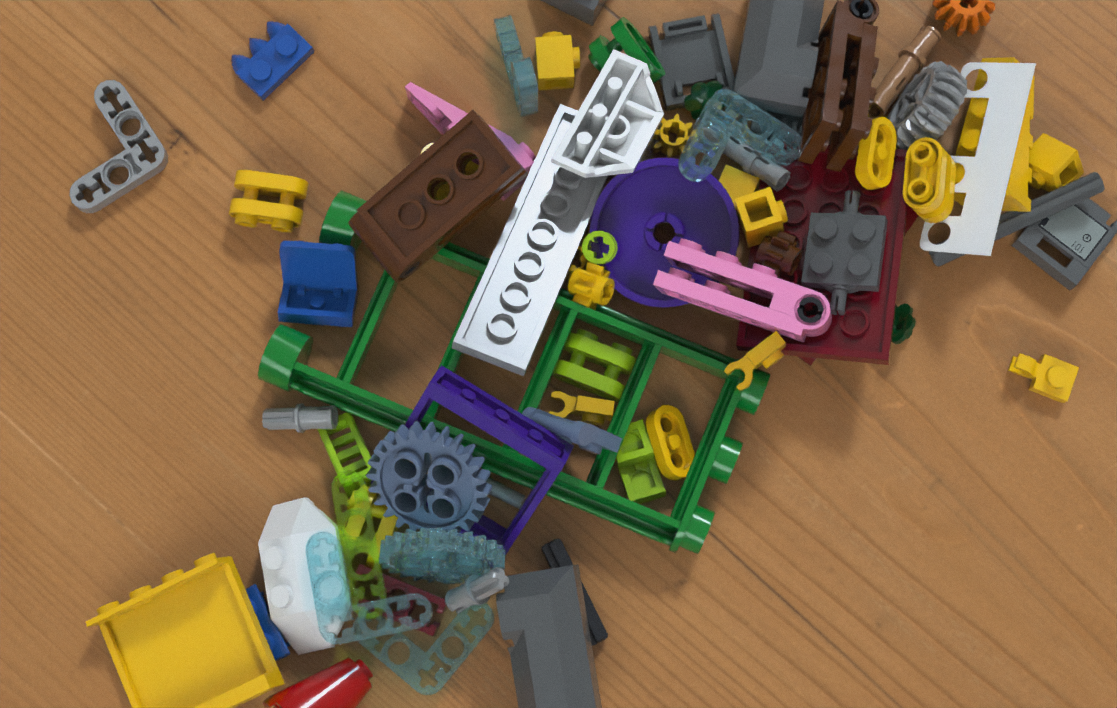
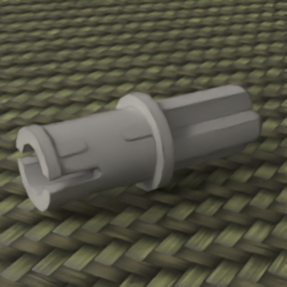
(300, 418)
(476, 590)

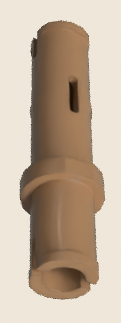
(911, 59)

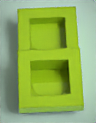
(638, 466)

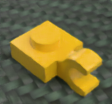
(765, 354)
(1049, 375)
(591, 409)

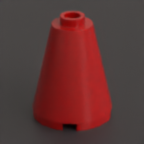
(334, 687)

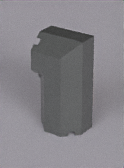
(779, 54)
(550, 639)

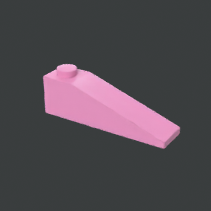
(445, 116)

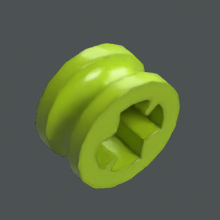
(591, 255)

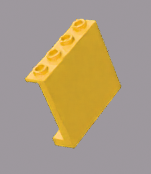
(190, 640)

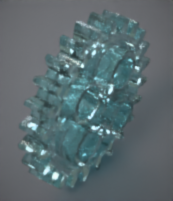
(440, 555)

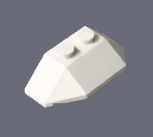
(612, 121)
(287, 572)

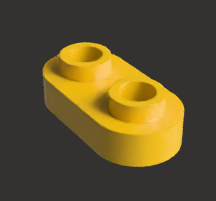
(876, 155)
(671, 443)

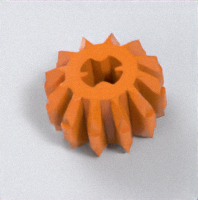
(962, 18)

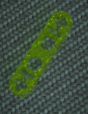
(363, 544)

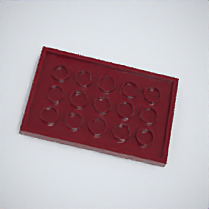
(868, 320)

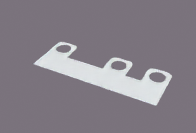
(990, 169)

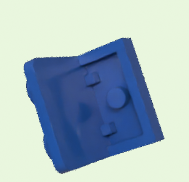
(318, 283)

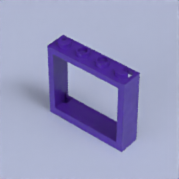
(507, 426)

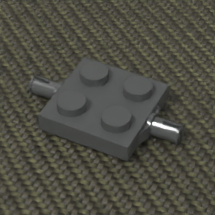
(844, 252)

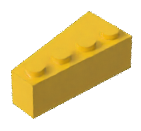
(1021, 174)

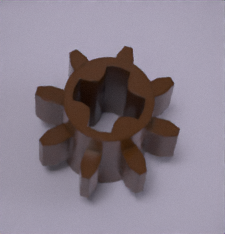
(779, 253)

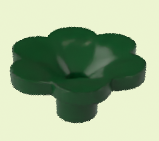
(699, 96)
(903, 323)

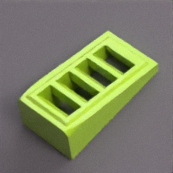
(361, 466)

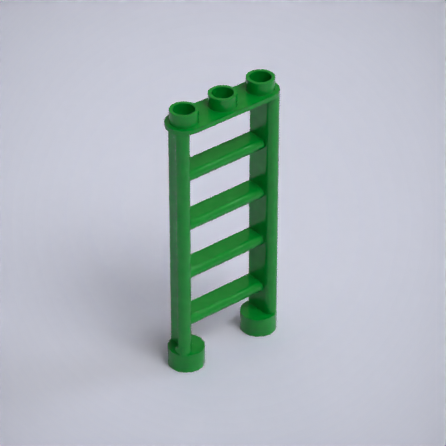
(688, 525)

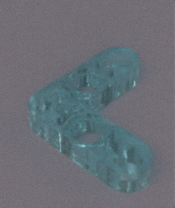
(519, 69)
(726, 125)
(343, 605)
(420, 659)

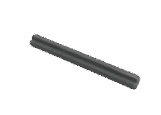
(1040, 209)

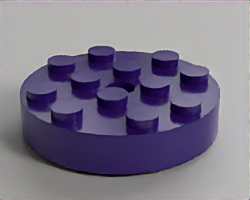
(653, 195)

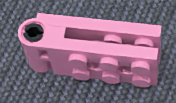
(788, 299)

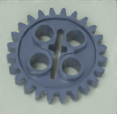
(396, 477)

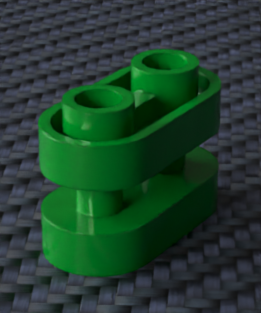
(633, 44)

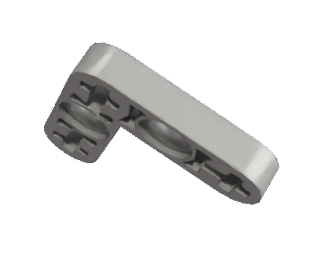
(129, 158)

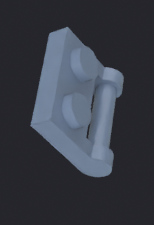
(580, 433)

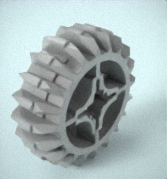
(928, 104)

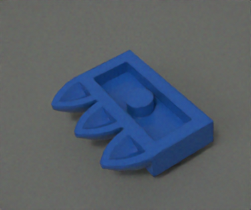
(272, 60)

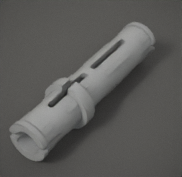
(752, 161)

